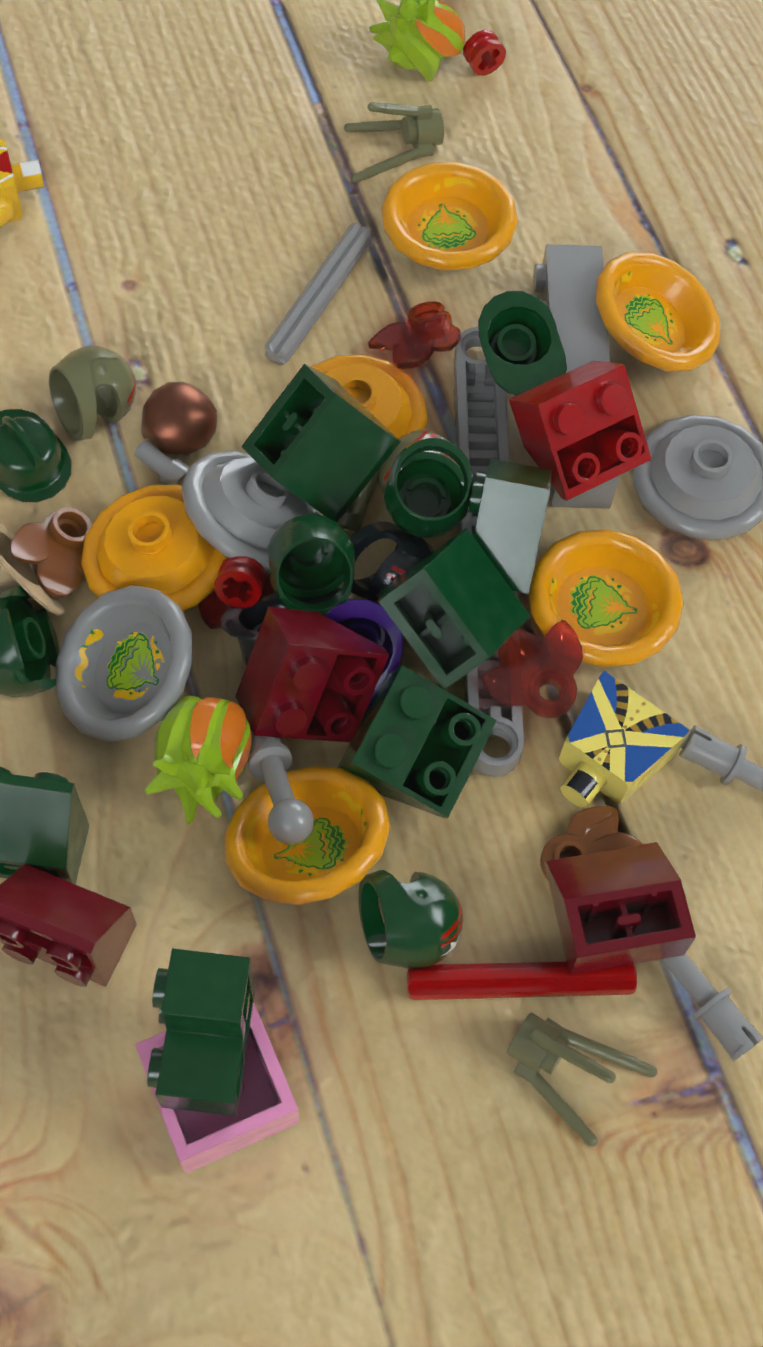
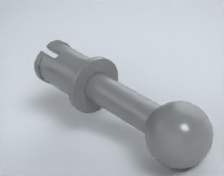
(721, 758)
(290, 818)
(715, 1008)

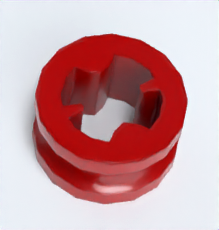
(484, 52)
(238, 593)

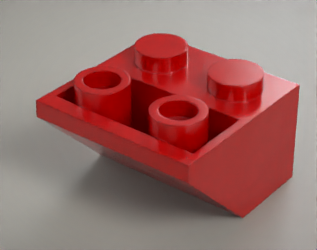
(582, 427)

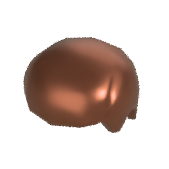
(179, 418)

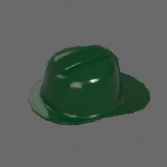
(520, 342)
(31, 457)

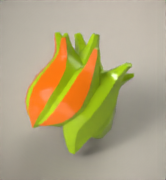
(419, 34)
(201, 752)

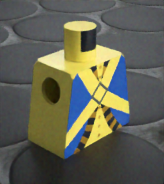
(617, 744)

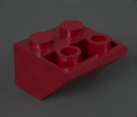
(308, 677)
(619, 908)
(63, 926)

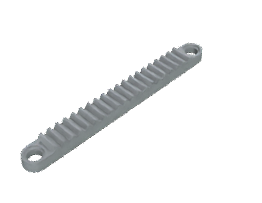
(482, 437)

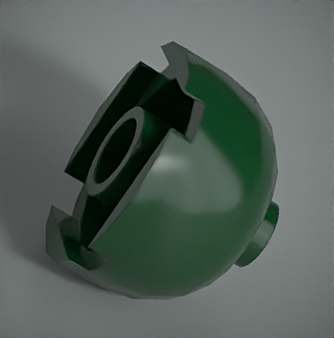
(26, 646)

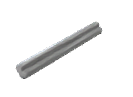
(317, 294)

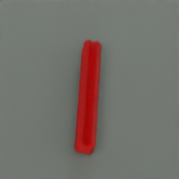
(516, 981)

